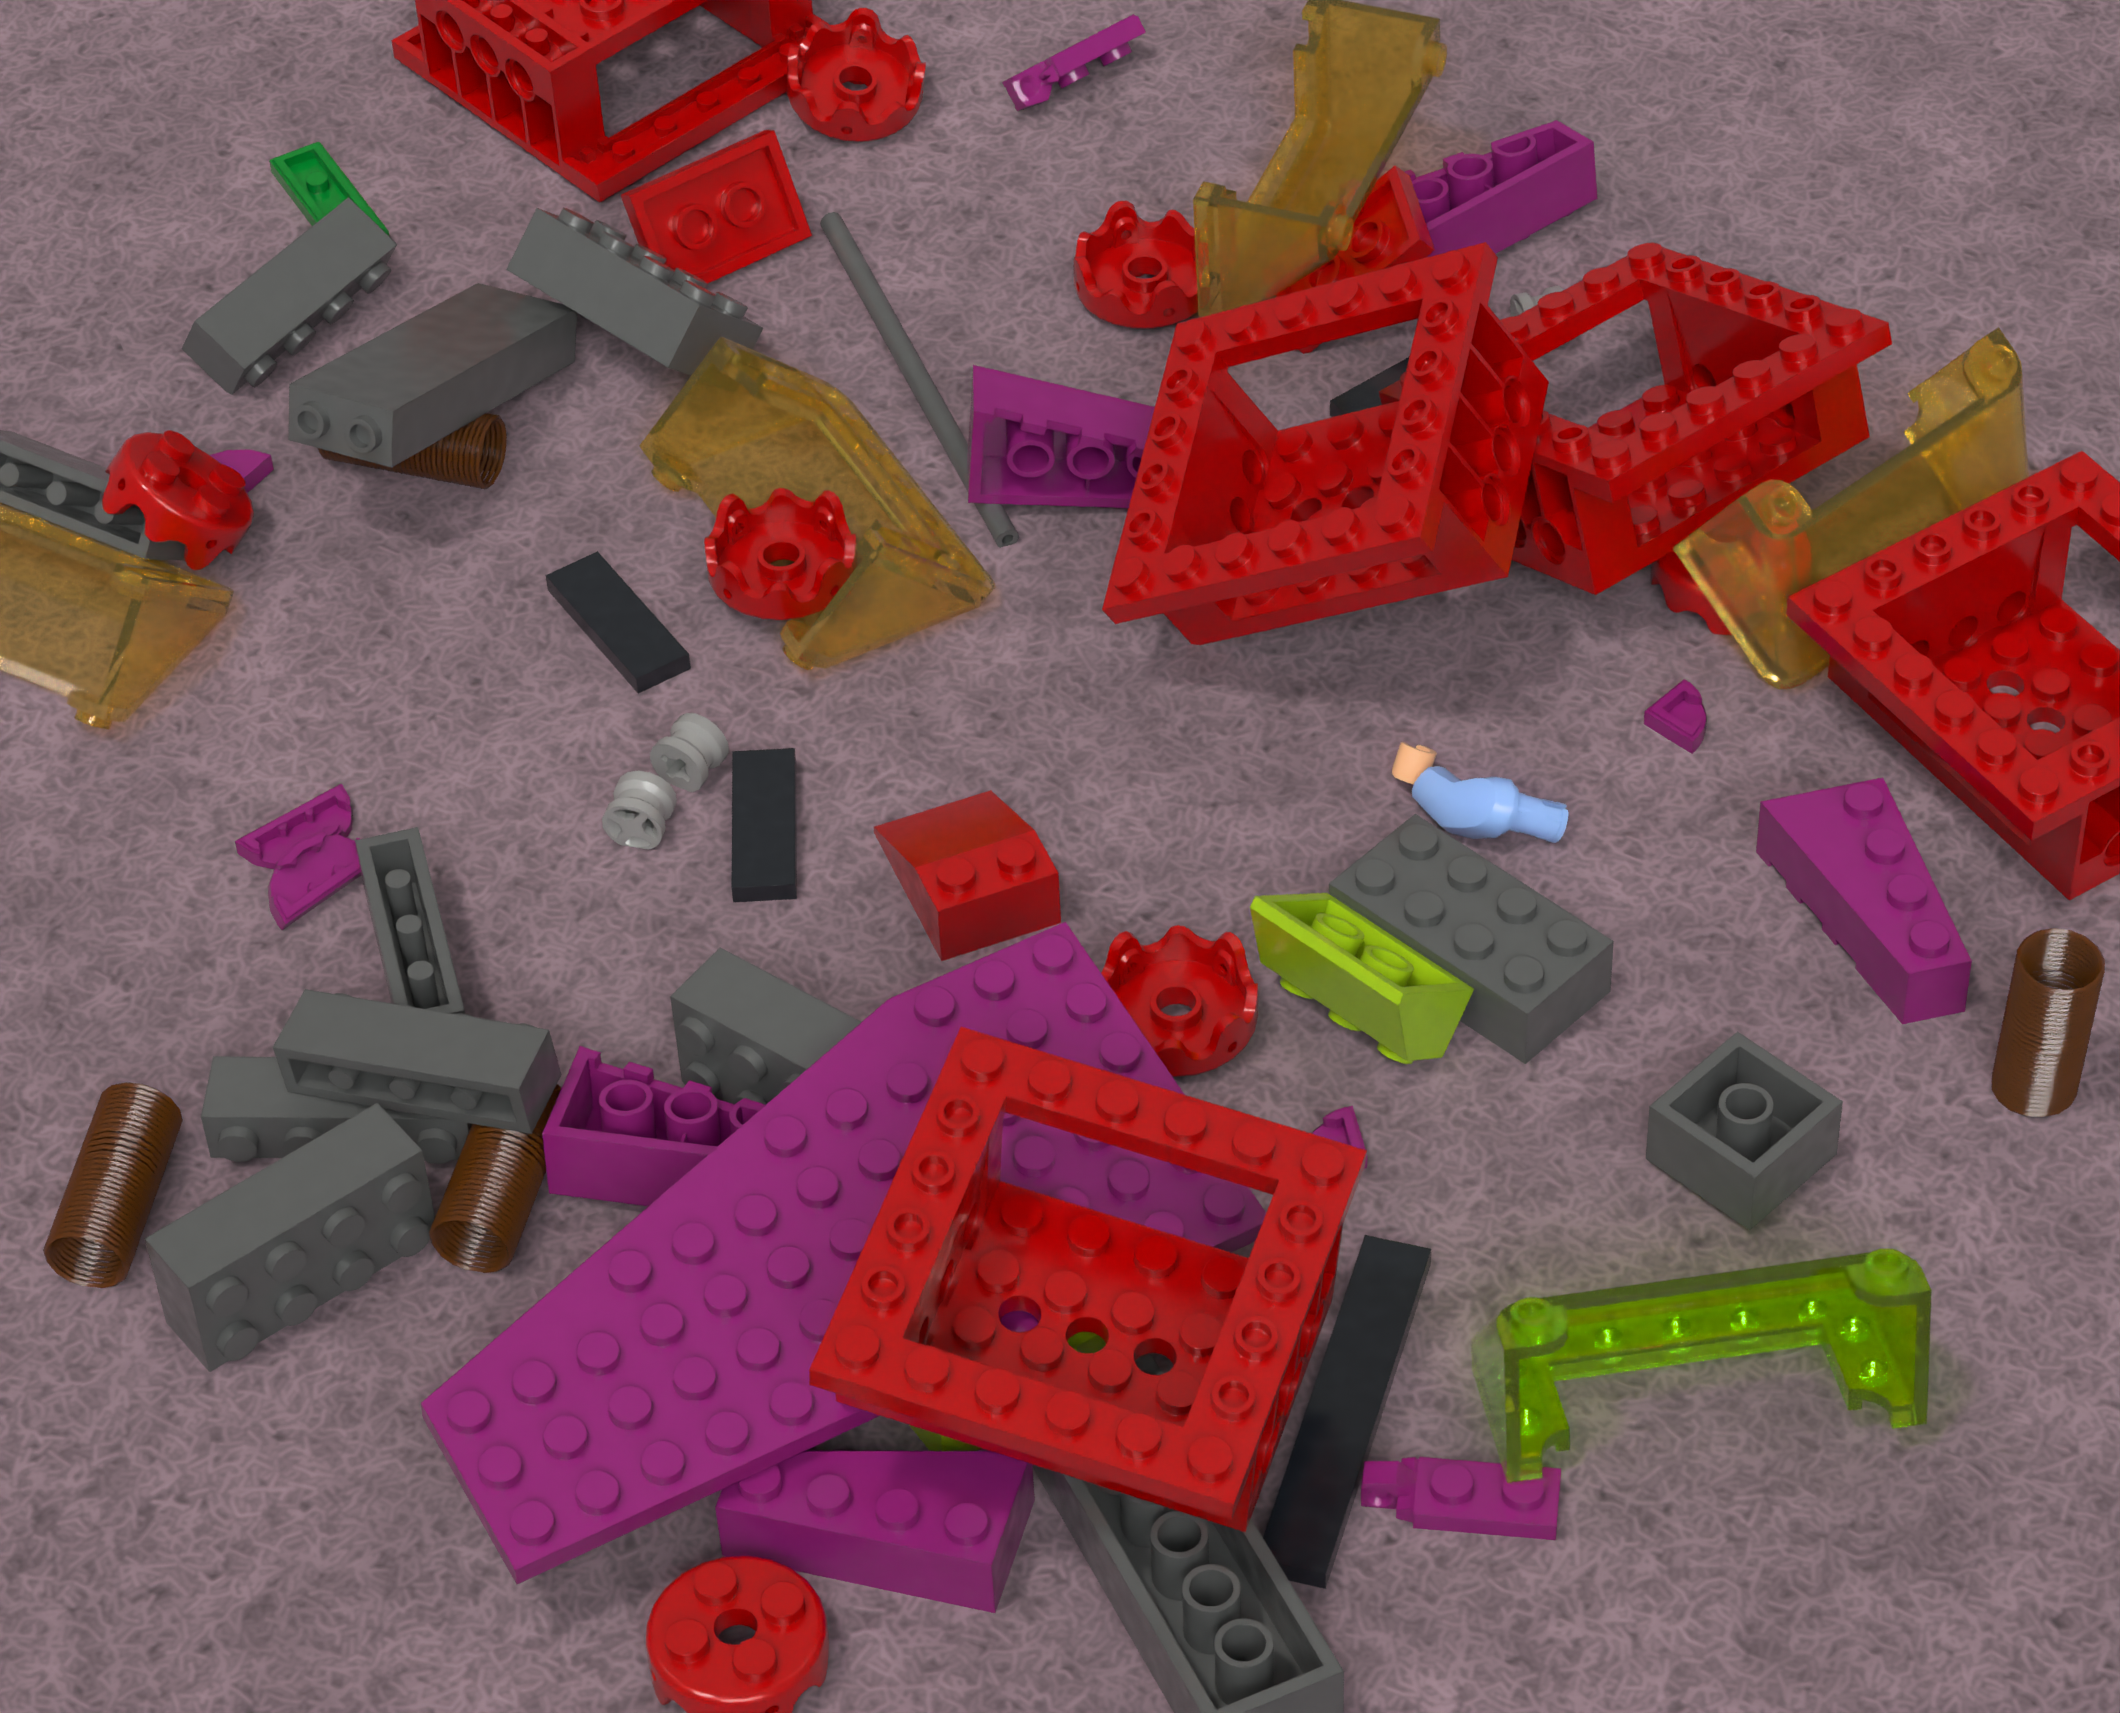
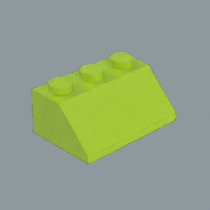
(1359, 974)

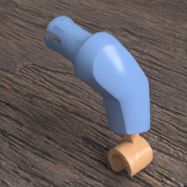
(1477, 805)

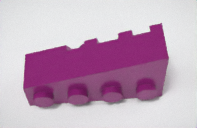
(1507, 192)
(1051, 443)
(1871, 891)
(631, 1135)
(887, 1520)

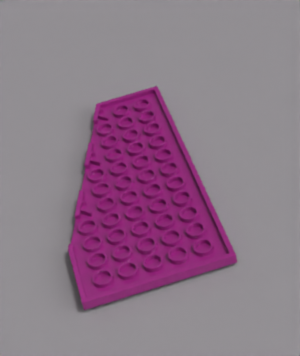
(697, 1324)

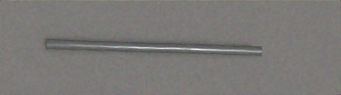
(912, 368)

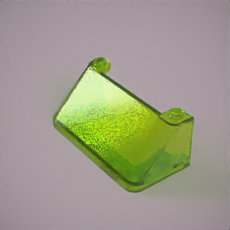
(1860, 1307)

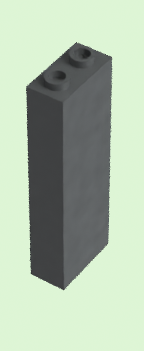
(431, 374)

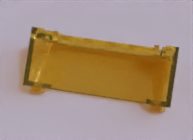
(1352, 103)
(766, 426)
(1773, 545)
(96, 617)

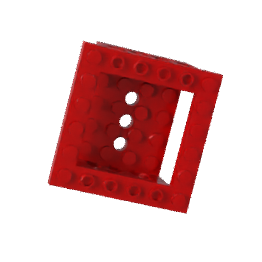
(536, 78)
(1750, 396)
(1342, 513)
(1978, 608)
(963, 1249)

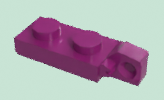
(1035, 83)
(1464, 1496)

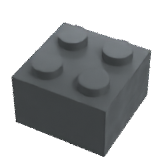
(1743, 1130)

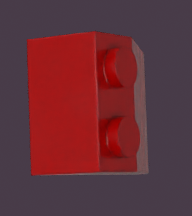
(973, 873)

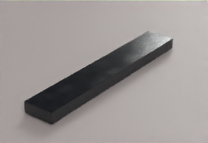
(1345, 1409)

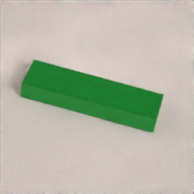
(317, 183)

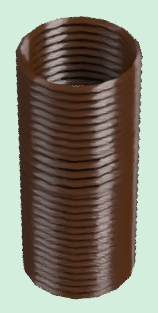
(455, 458)
(2045, 1026)
(112, 1188)
(492, 1191)

